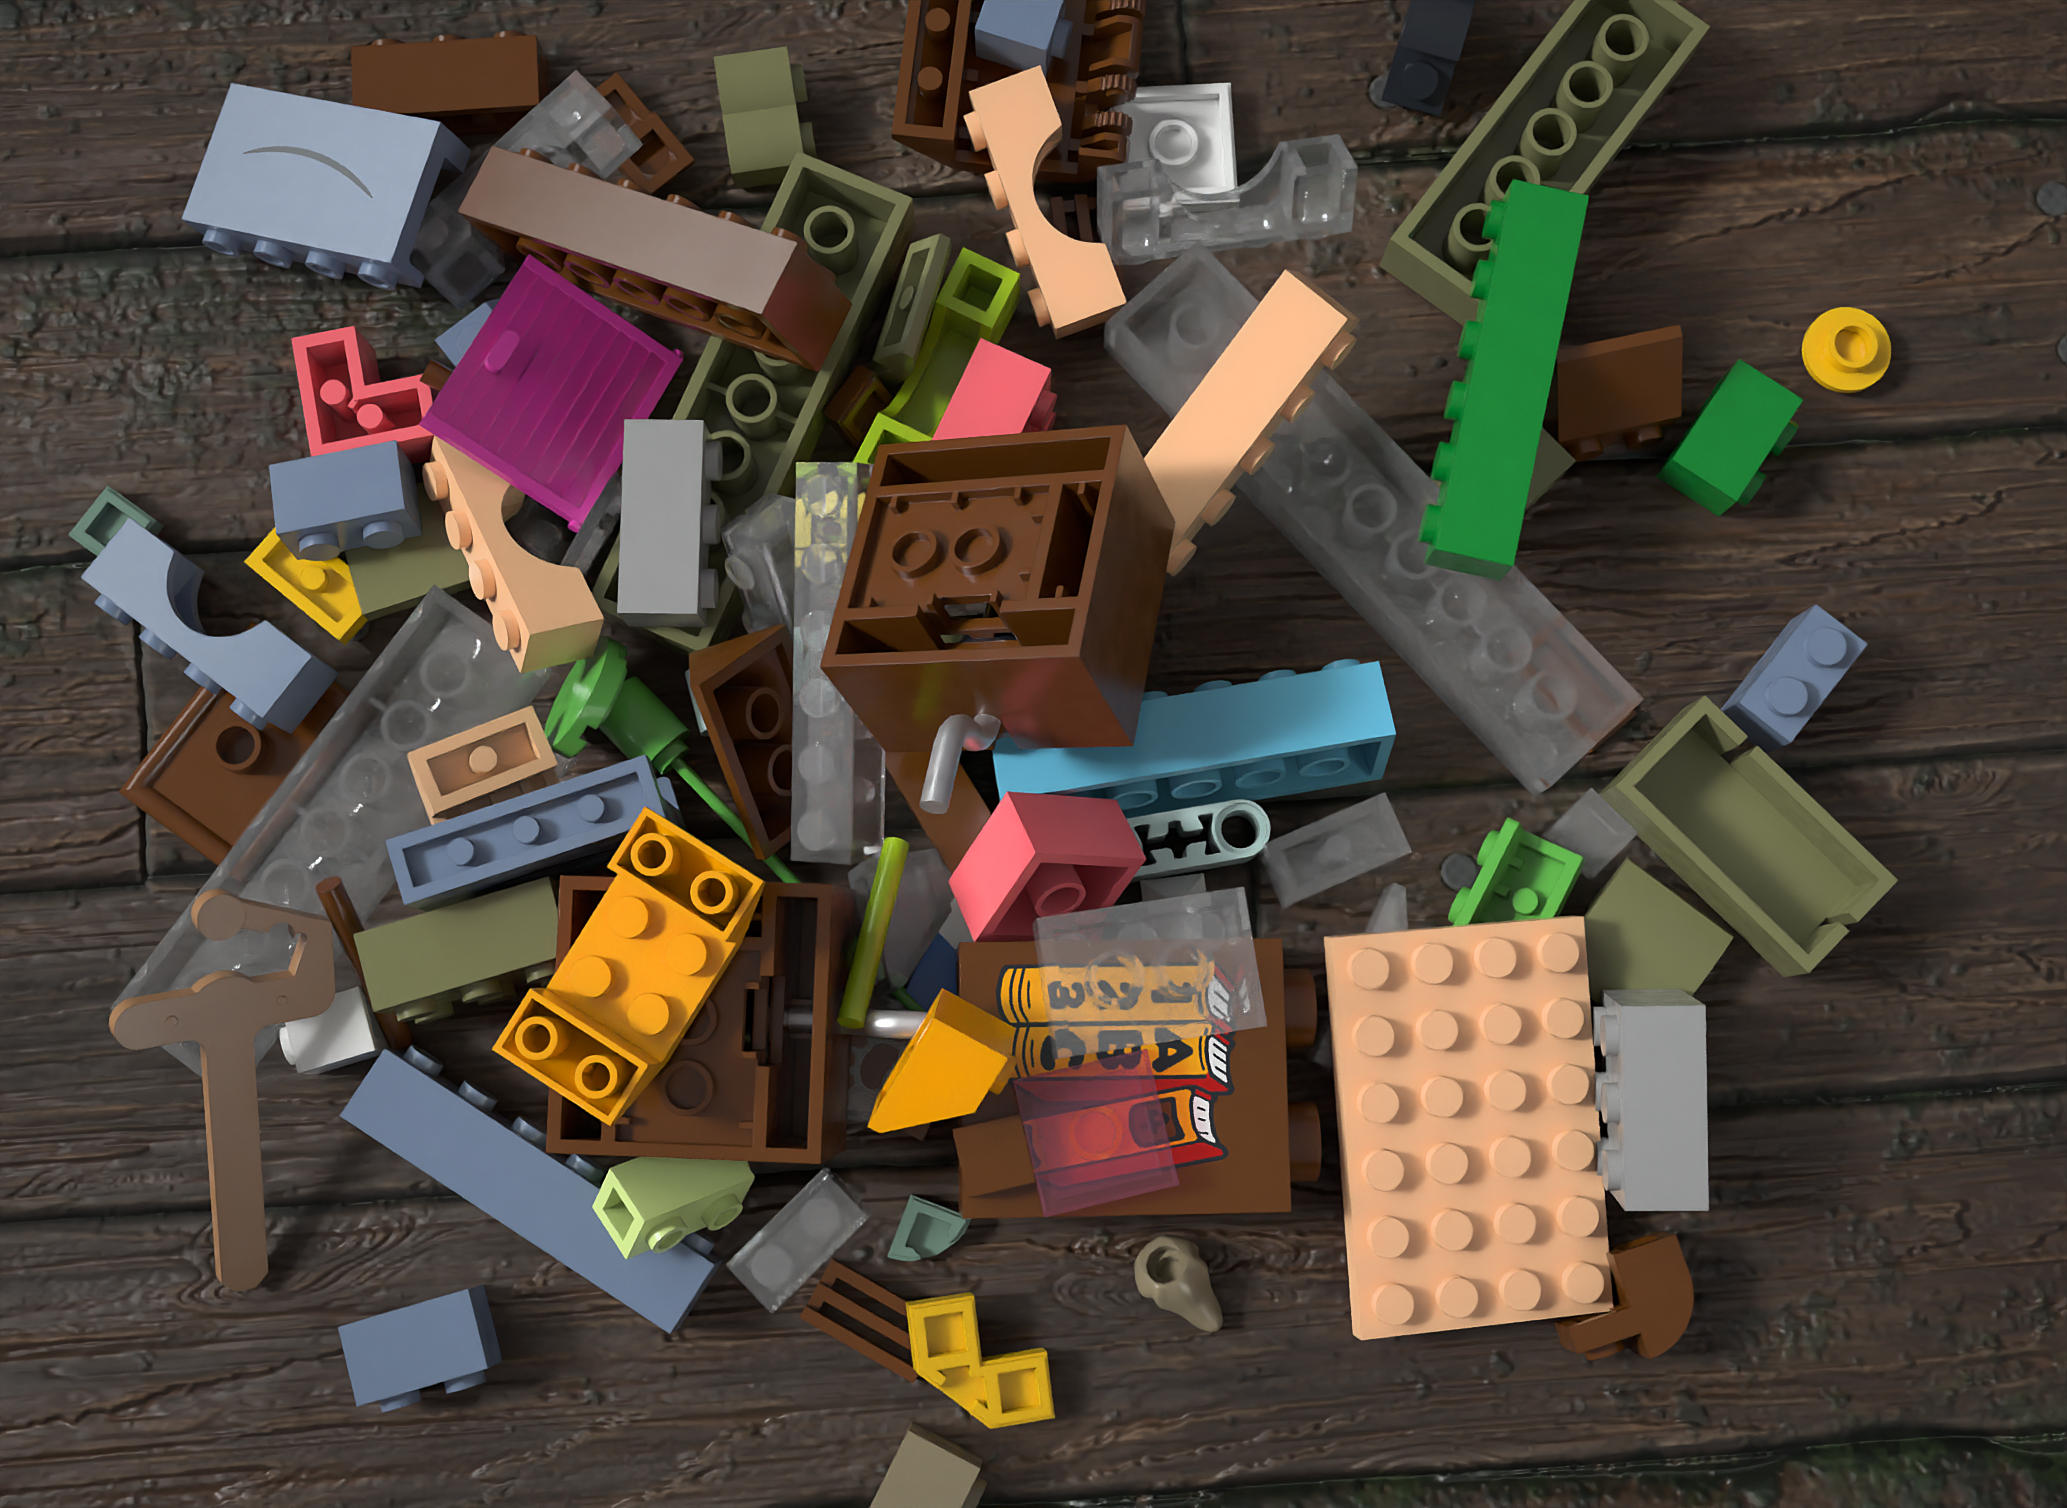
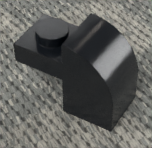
(1427, 53)

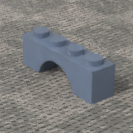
(159, 588)

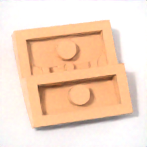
(484, 766)

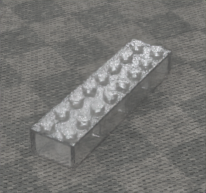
(347, 799)

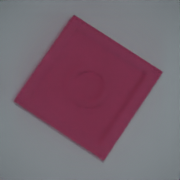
(1095, 1132)

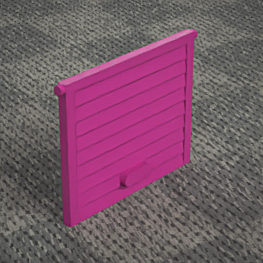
(550, 391)

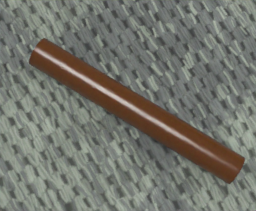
(345, 924)

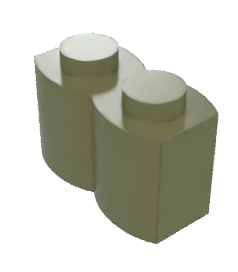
(761, 114)

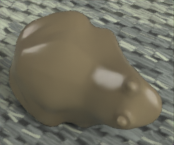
(1178, 1281)

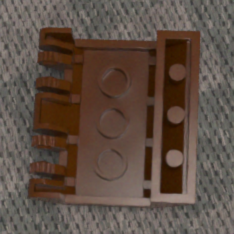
(1094, 75)

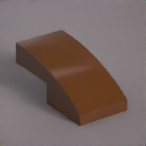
(661, 155)

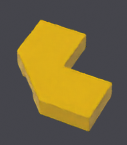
(991, 1388)

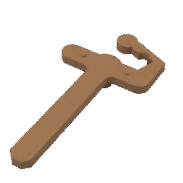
(224, 1017)

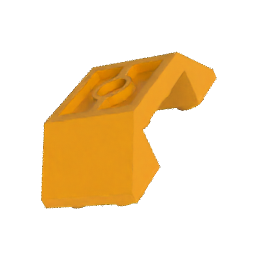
(635, 970)

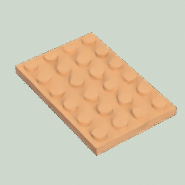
(1467, 1125)

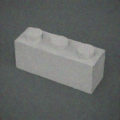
(668, 523)

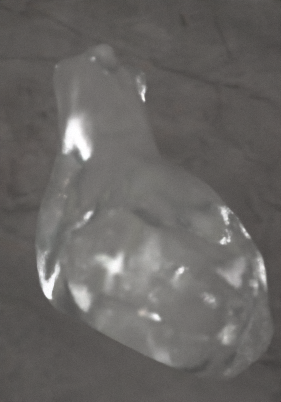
(540, 532)

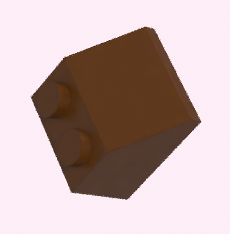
(1616, 392)

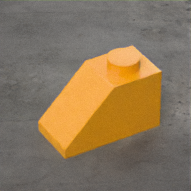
(946, 1066)

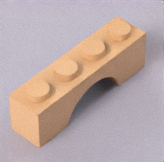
(1019, 130)
(536, 606)

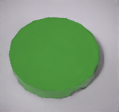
(586, 697)

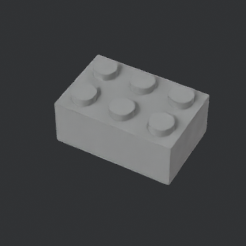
(1652, 1099)

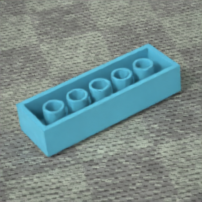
(1225, 744)

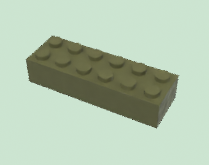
(1548, 128)

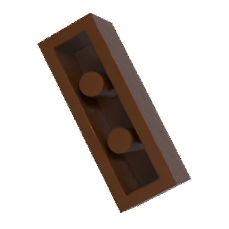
(454, 80)

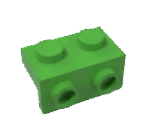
(1518, 879)

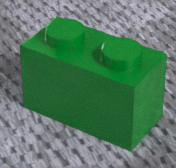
(1730, 439)

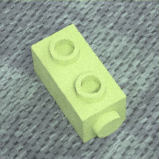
(664, 1199)

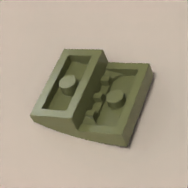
(910, 309)
(405, 573)
(1648, 936)

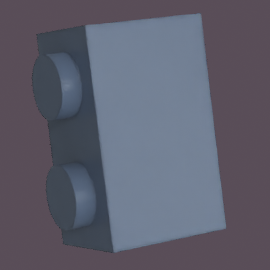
(345, 501)
(1793, 678)
(421, 1346)

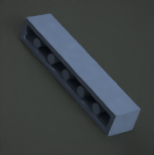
(512, 1178)

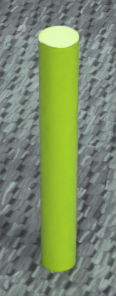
(873, 933)

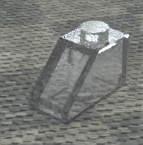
(916, 918)

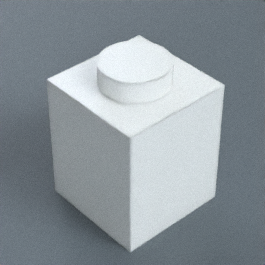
(334, 1038)

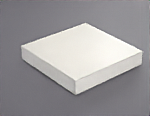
(1187, 132)

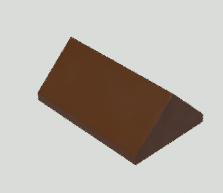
(748, 713)

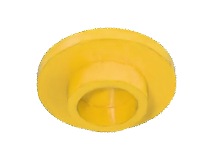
(1846, 350)

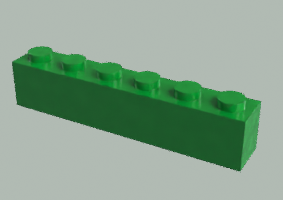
(1505, 380)

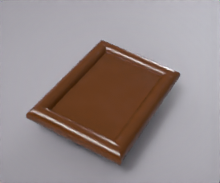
(219, 770)

